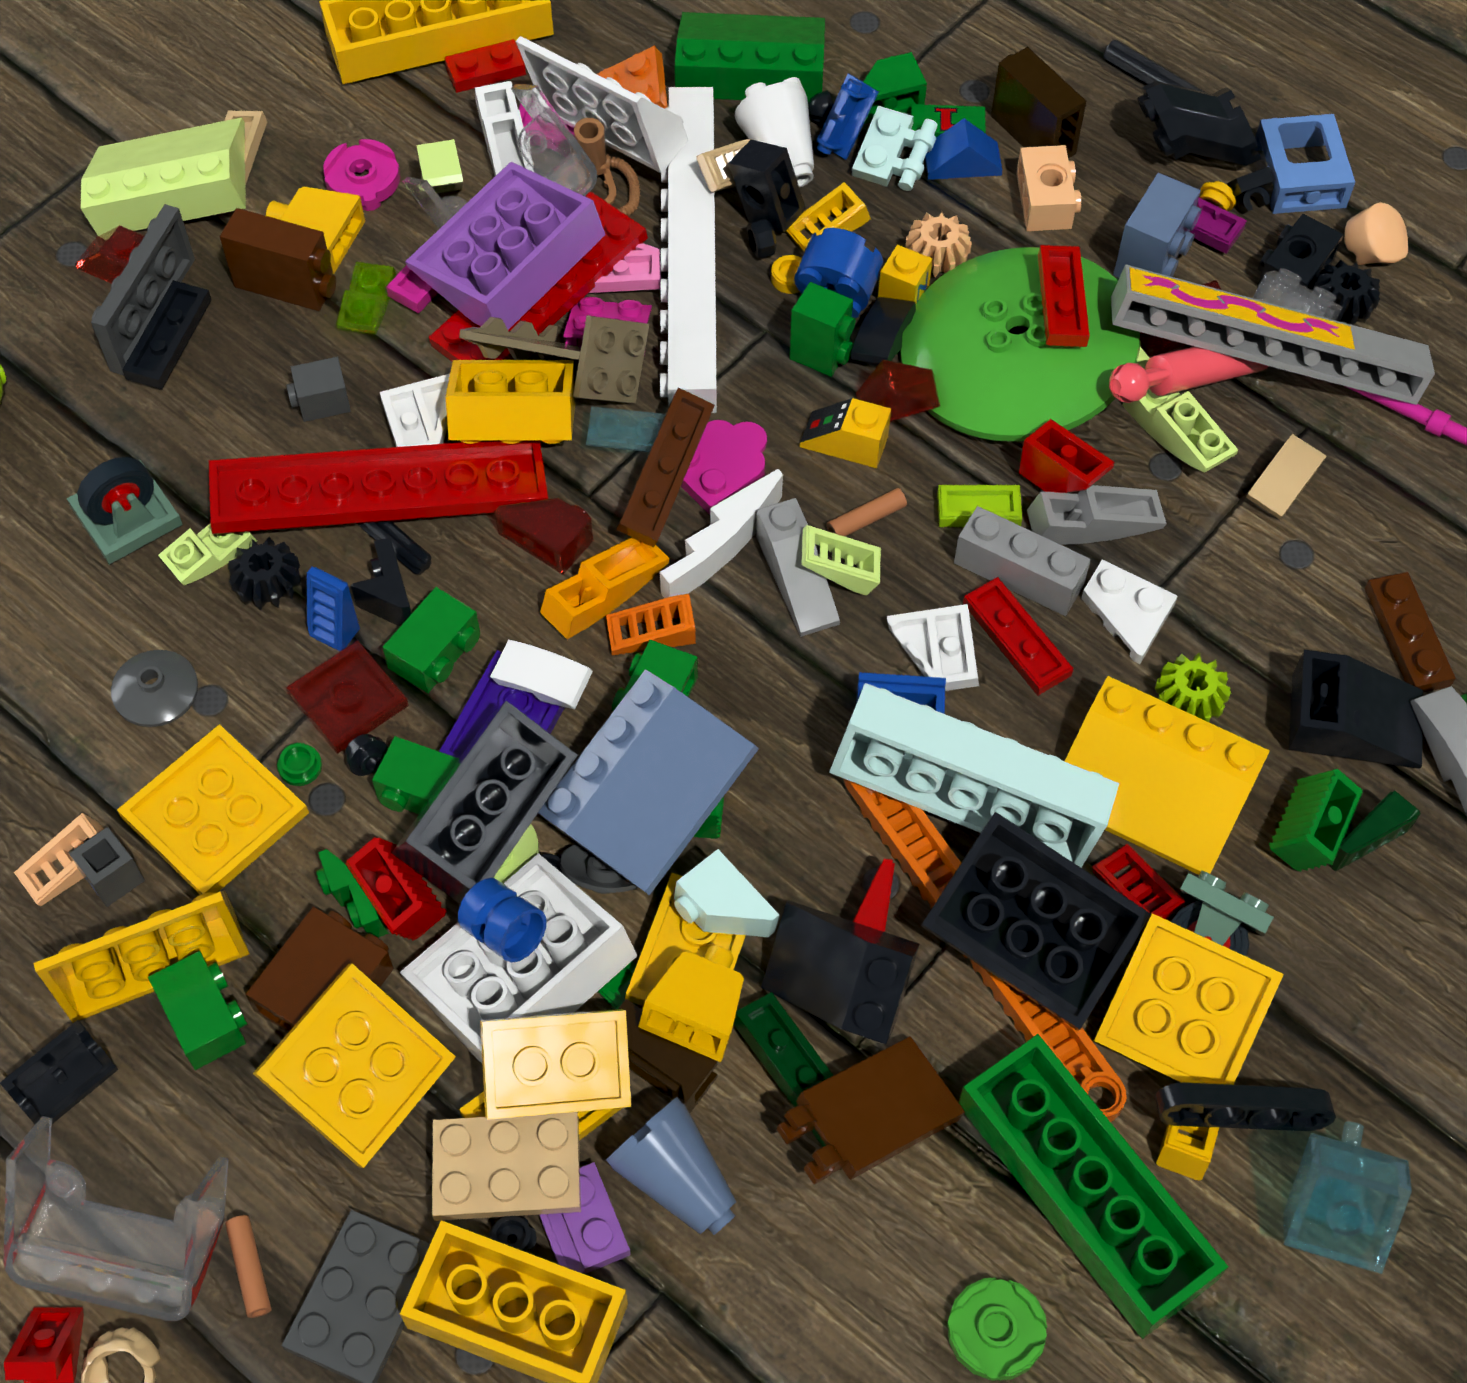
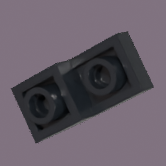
(882, 330)

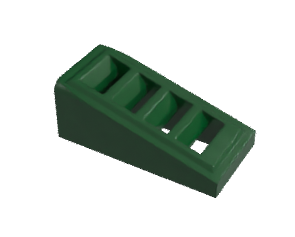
(1382, 825)

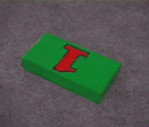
(947, 116)

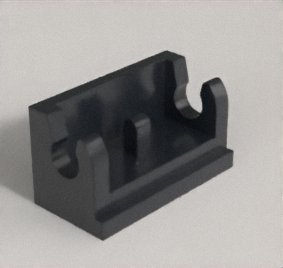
(59, 1074)

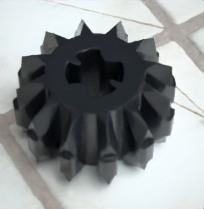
(1353, 290)
(264, 573)

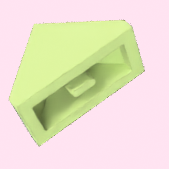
(440, 165)

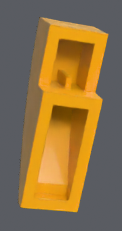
(601, 585)

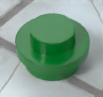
(299, 764)

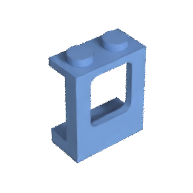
(1310, 184)

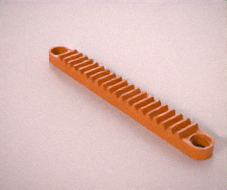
(930, 867)

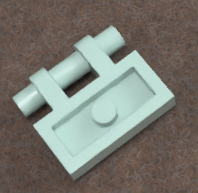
(884, 144)

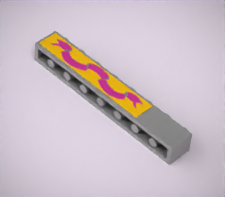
(1271, 335)

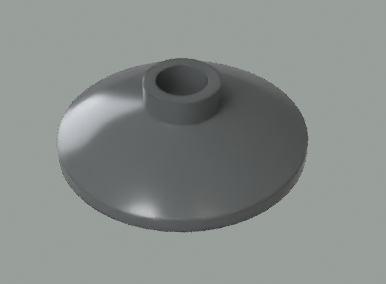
(157, 702)
(591, 873)

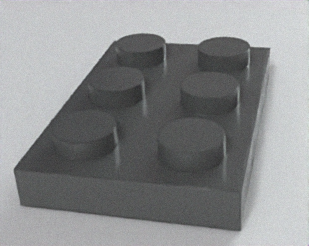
(357, 1300)

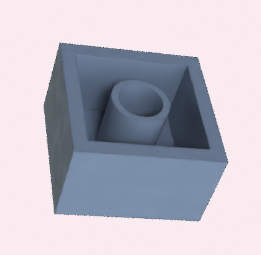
(1160, 227)

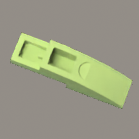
(1181, 427)

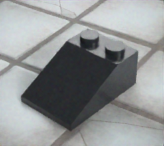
(840, 970)

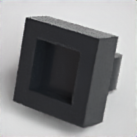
(1249, 186)

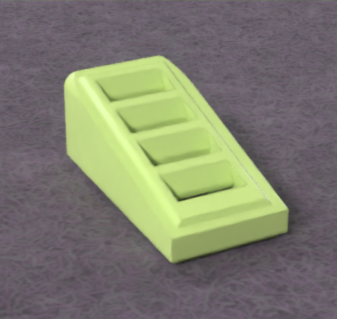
(863, 555)

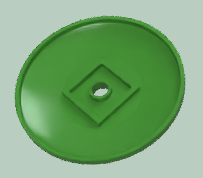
(1008, 382)

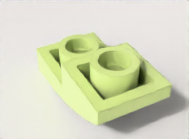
(201, 554)

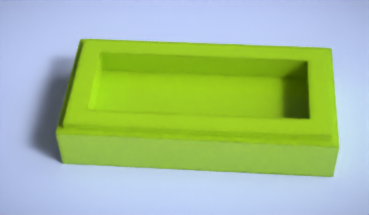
(958, 503)

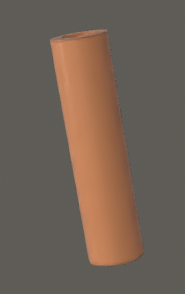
(868, 513)
(248, 1266)

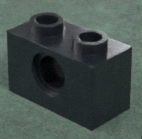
(767, 184)
(1303, 250)

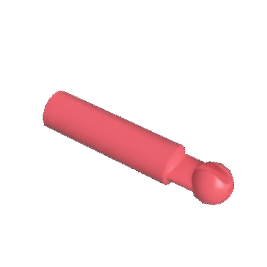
(1177, 372)

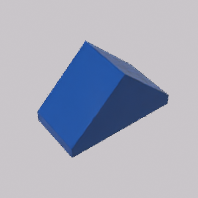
(963, 153)

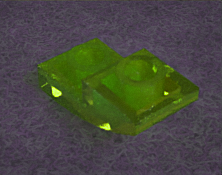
(367, 298)

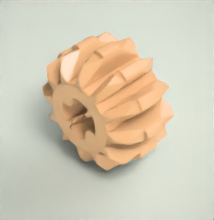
(940, 239)

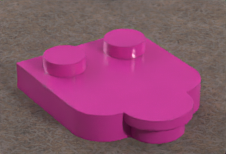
(725, 462)

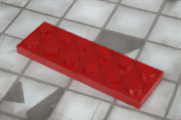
(621, 237)

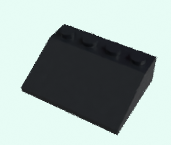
(1036, 920)

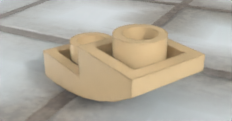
(1286, 476)

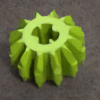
(1194, 687)

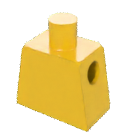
(332, 212)
(695, 1002)

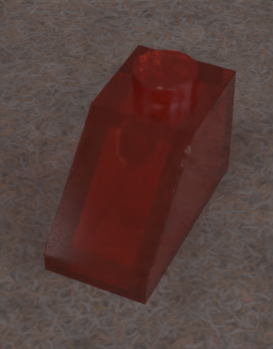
(109, 253)
(547, 530)

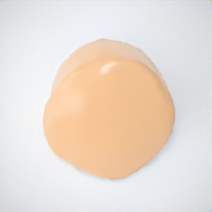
(1377, 235)

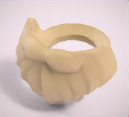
(122, 1339)

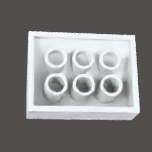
(629, 119)
(572, 962)

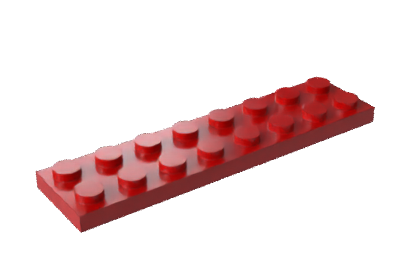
(373, 485)

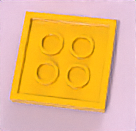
(213, 811)
(1188, 1005)
(354, 1065)

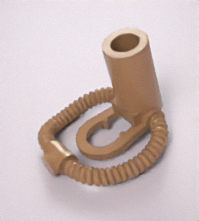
(591, 137)

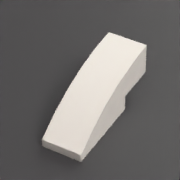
(500, 124)

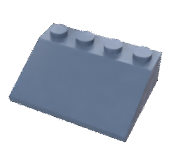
(647, 781)

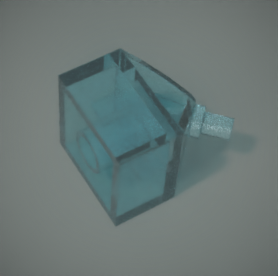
(1347, 1200)

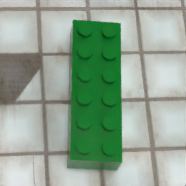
(1091, 1186)

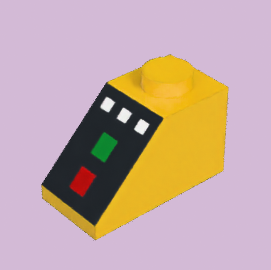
(849, 431)

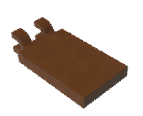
(872, 1111)

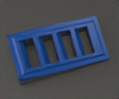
(330, 610)

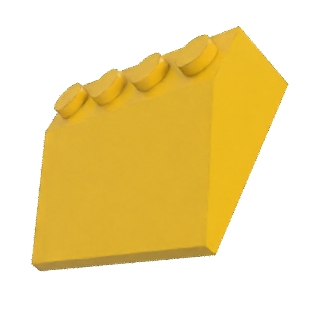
(1174, 773)
(118, 965)

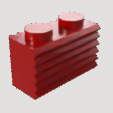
(395, 890)

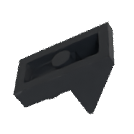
(385, 593)

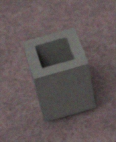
(318, 389)
(107, 866)

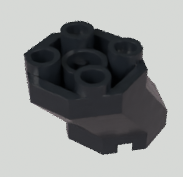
(1198, 123)

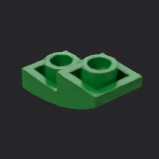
(338, 880)

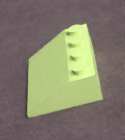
(186, 168)

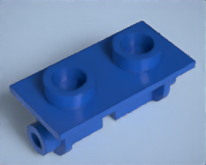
(846, 117)

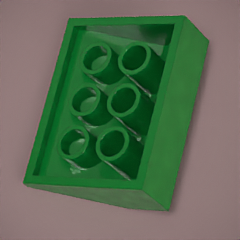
(748, 49)

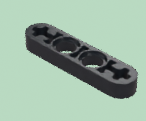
(1244, 1107)

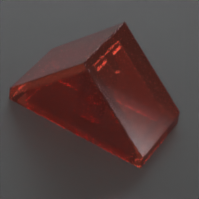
(901, 388)

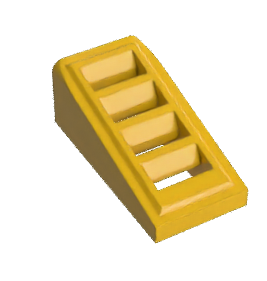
(831, 204)
(1186, 1154)

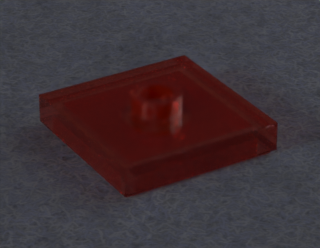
(347, 696)

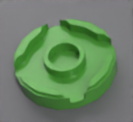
(997, 1329)

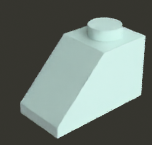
(723, 900)

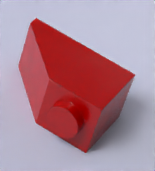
(1061, 461)

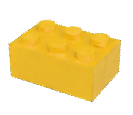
(511, 400)

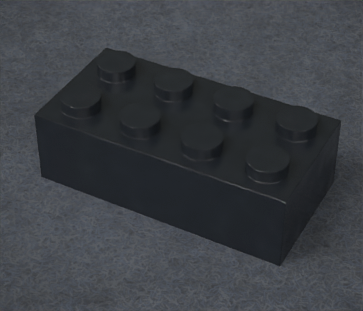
(485, 802)

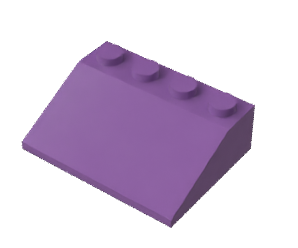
(508, 245)

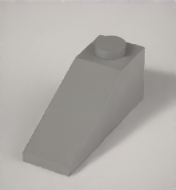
(803, 590)

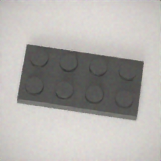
(137, 292)

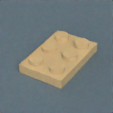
(506, 1166)

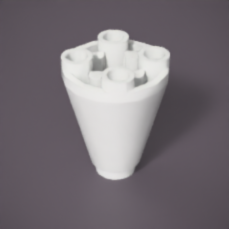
(780, 117)

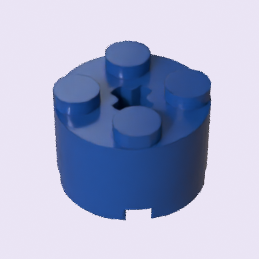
(841, 265)

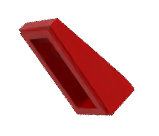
(1165, 900)
(875, 905)

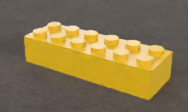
(398, 35)

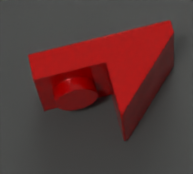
(47, 1346)

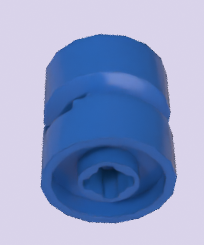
(502, 920)

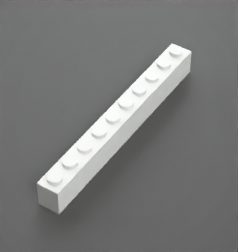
(689, 255)

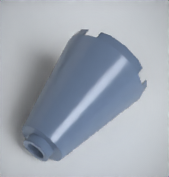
(676, 1169)

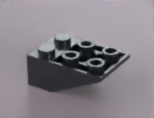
(1353, 711)

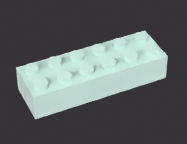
(971, 773)

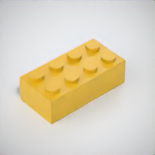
(514, 1307)

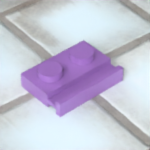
(587, 1237)

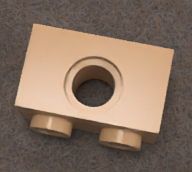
(1047, 188)

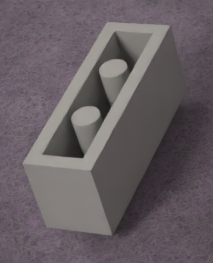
(1021, 560)

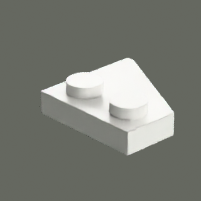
(1128, 606)
(939, 643)

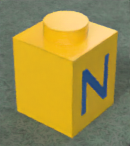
(905, 275)

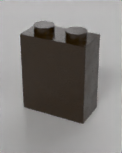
(1036, 103)

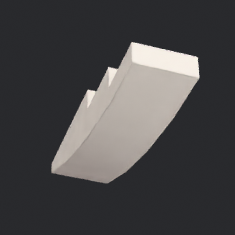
(729, 531)

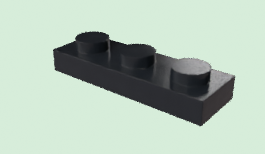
(167, 334)

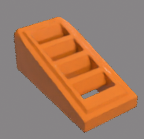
(665, 610)

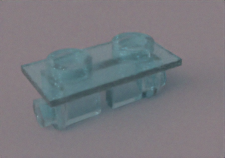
(623, 428)

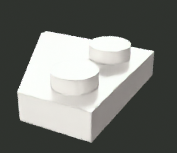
(417, 412)

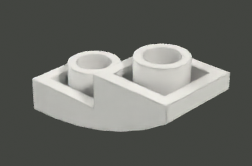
(541, 672)

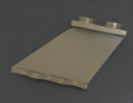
(607, 359)

